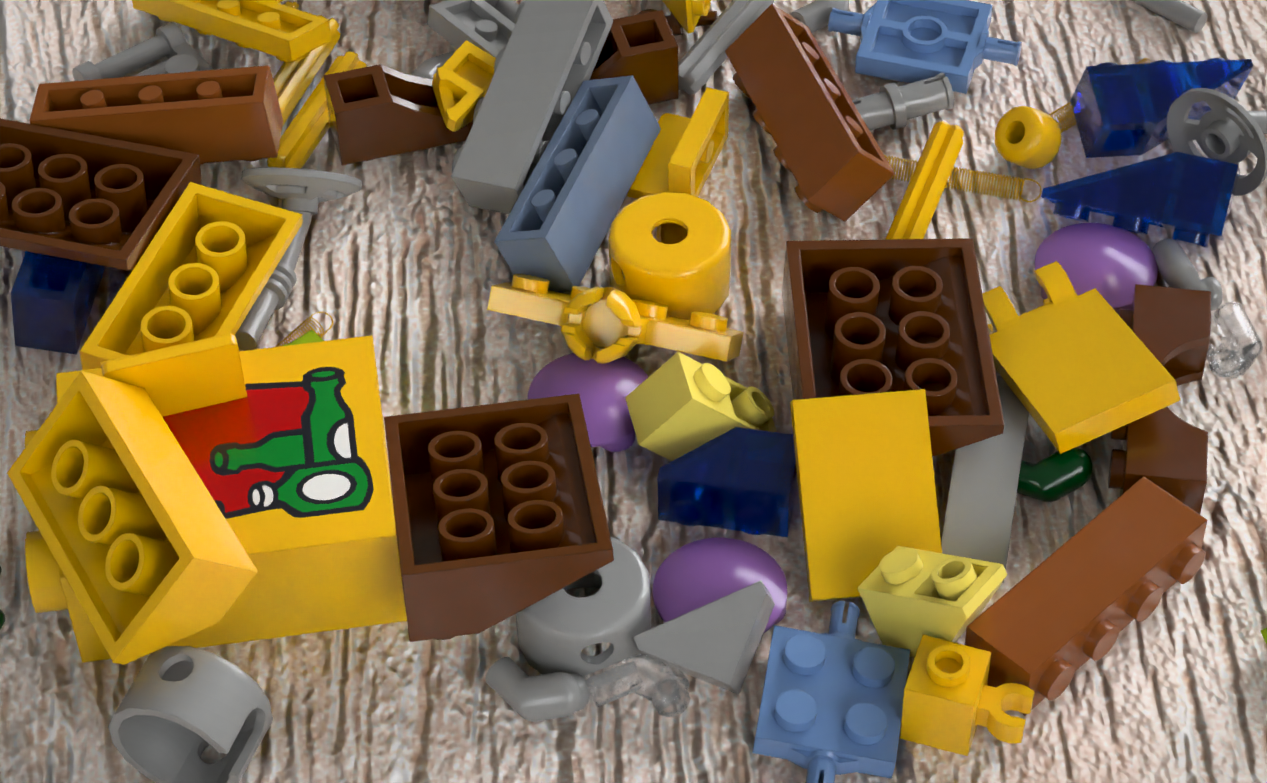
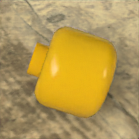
(1027, 137)

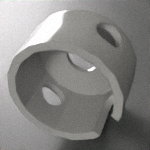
(562, 625)
(180, 708)

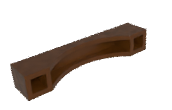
(392, 113)

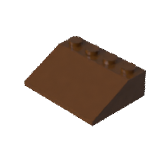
(86, 193)
(893, 322)
(492, 510)

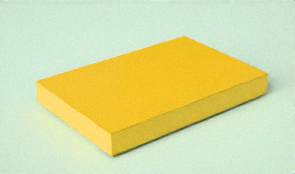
(862, 485)

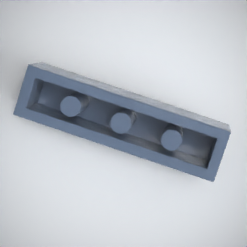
(579, 183)

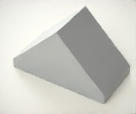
(715, 639)

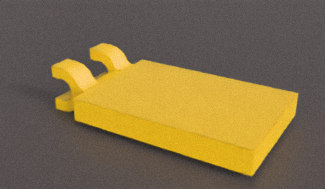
(1075, 362)

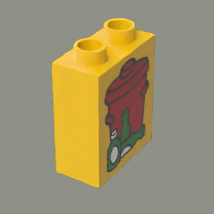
(300, 486)

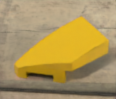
(462, 83)

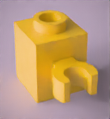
(951, 697)

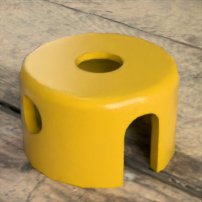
(687, 262)

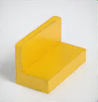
(685, 149)
(184, 374)

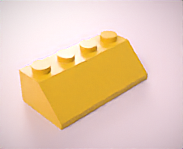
(194, 275)
(129, 519)

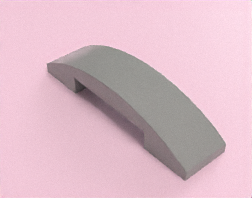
(986, 488)

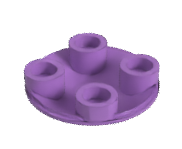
(1100, 259)
(601, 394)
(712, 570)

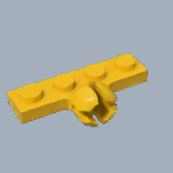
(249, 23)
(608, 324)

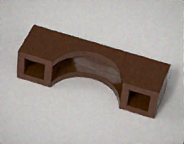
(1162, 445)

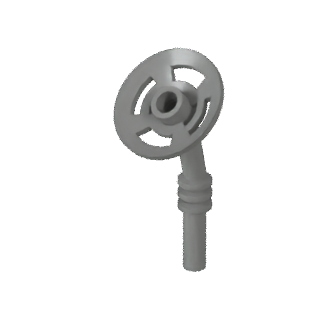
(1222, 133)
(300, 193)

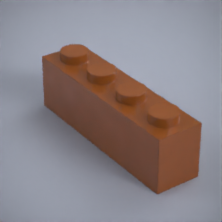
(205, 113)
(808, 114)
(1090, 591)

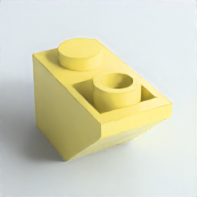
(691, 405)
(927, 595)

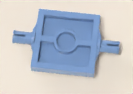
(923, 39)
(832, 700)

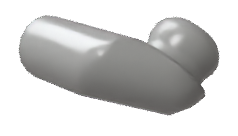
(1180, 272)

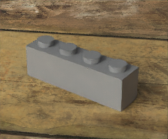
(529, 94)

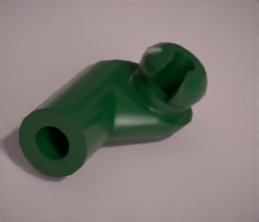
(1055, 475)

